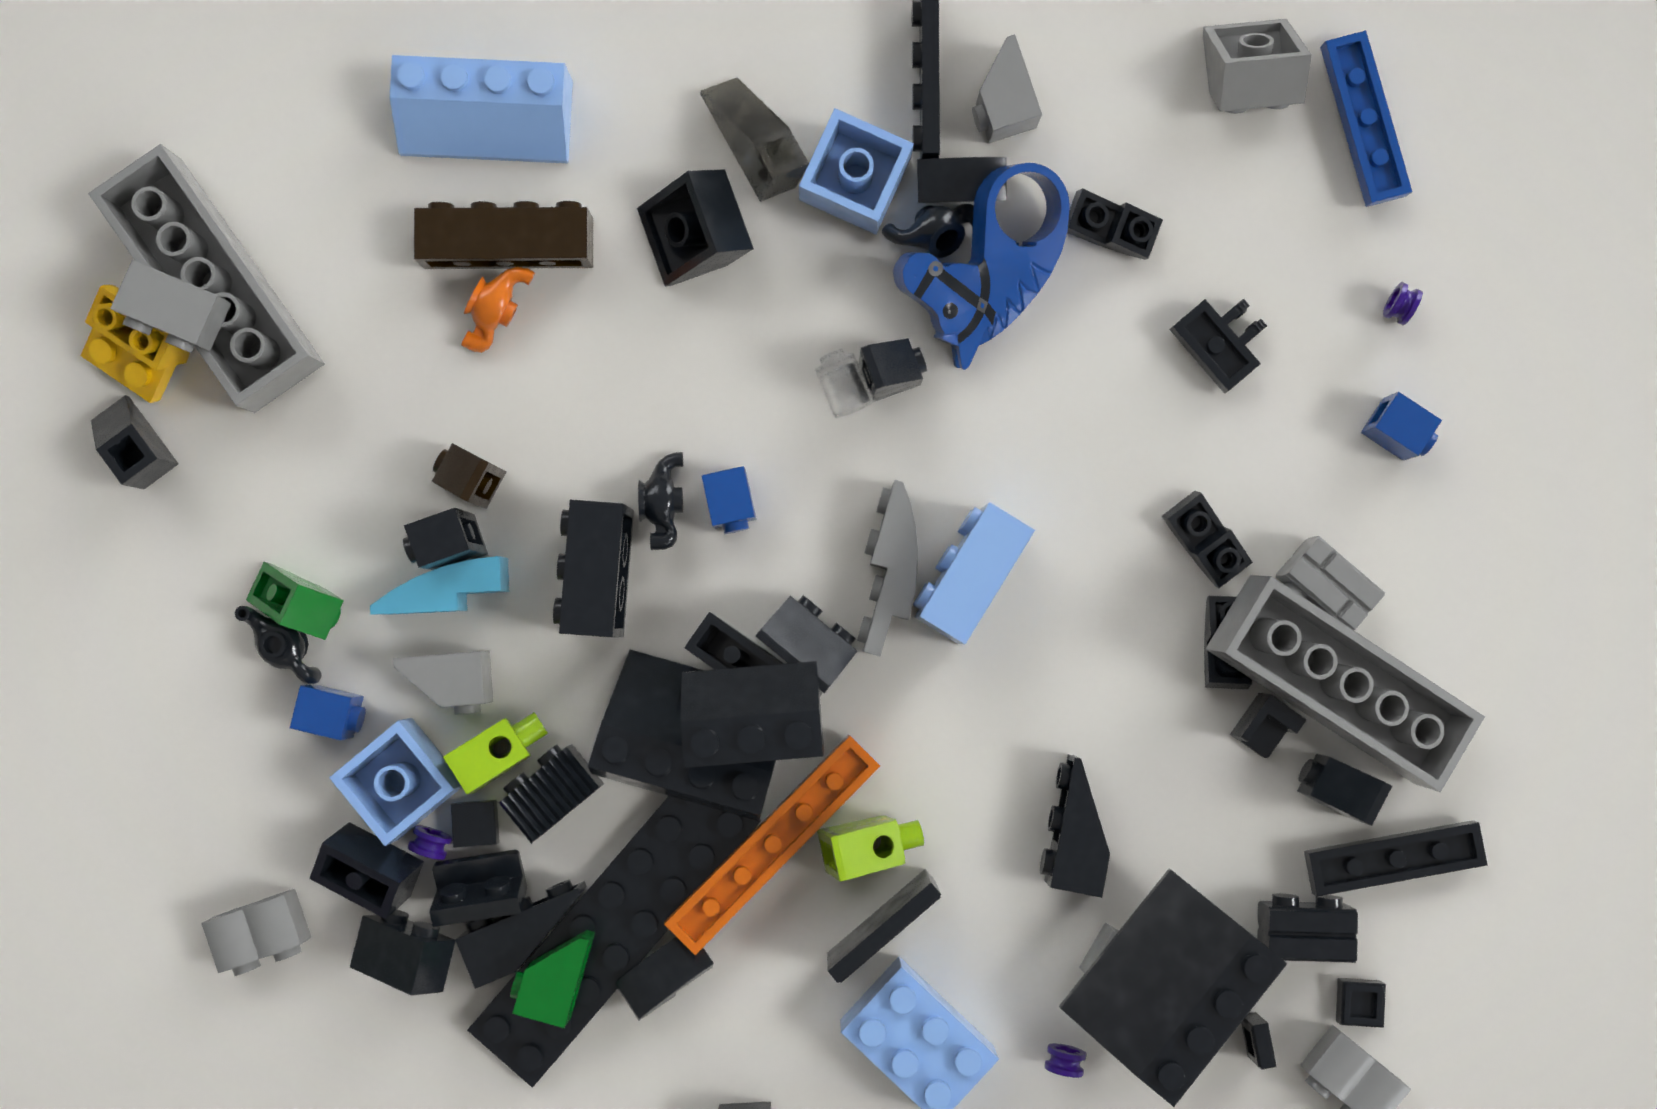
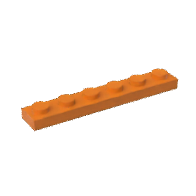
(771, 845)

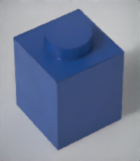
(1402, 427)
(729, 499)
(328, 712)

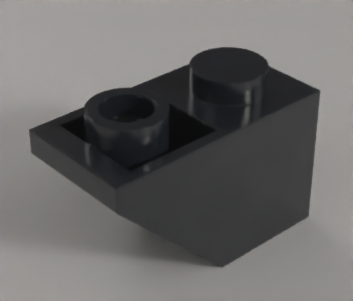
(130, 445)

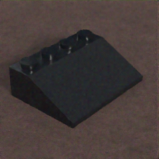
(643, 744)
(1172, 986)

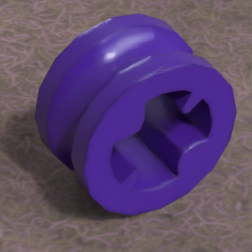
(1402, 303)
(429, 842)
(1065, 1060)

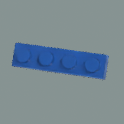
(1366, 118)

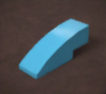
(446, 587)

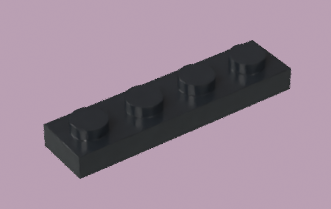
(927, 93)
(1395, 858)

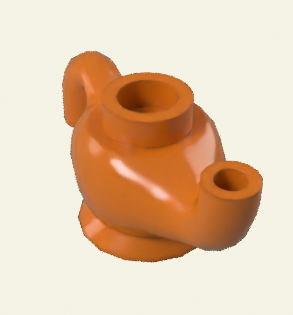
(493, 305)

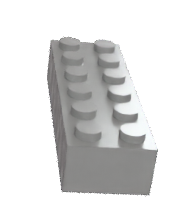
(178, 230)
(1345, 682)

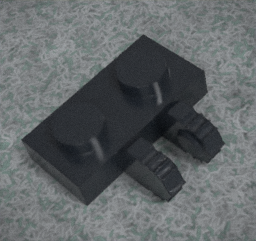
(1216, 345)

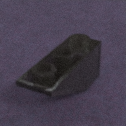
(757, 138)

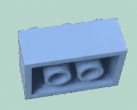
(972, 572)
(918, 1039)

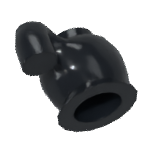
(934, 229)
(661, 500)
(279, 644)

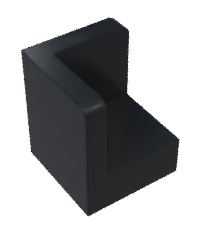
(1266, 724)

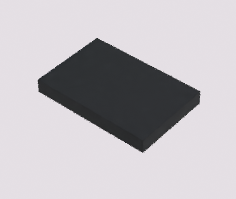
(882, 926)

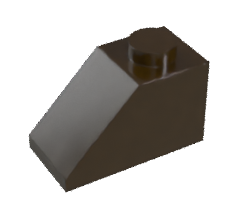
(467, 475)

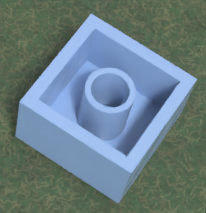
(855, 171)
(396, 781)

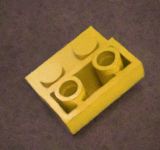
(130, 357)

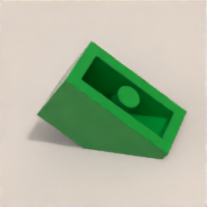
(294, 601)
(552, 982)

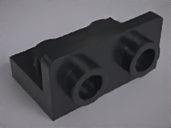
(478, 888)

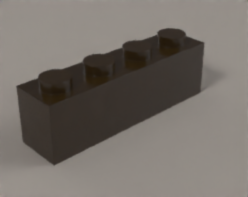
(503, 236)

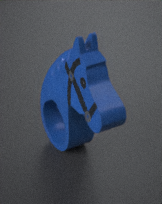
(1001, 279)

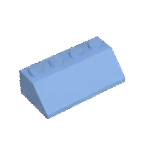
(481, 108)

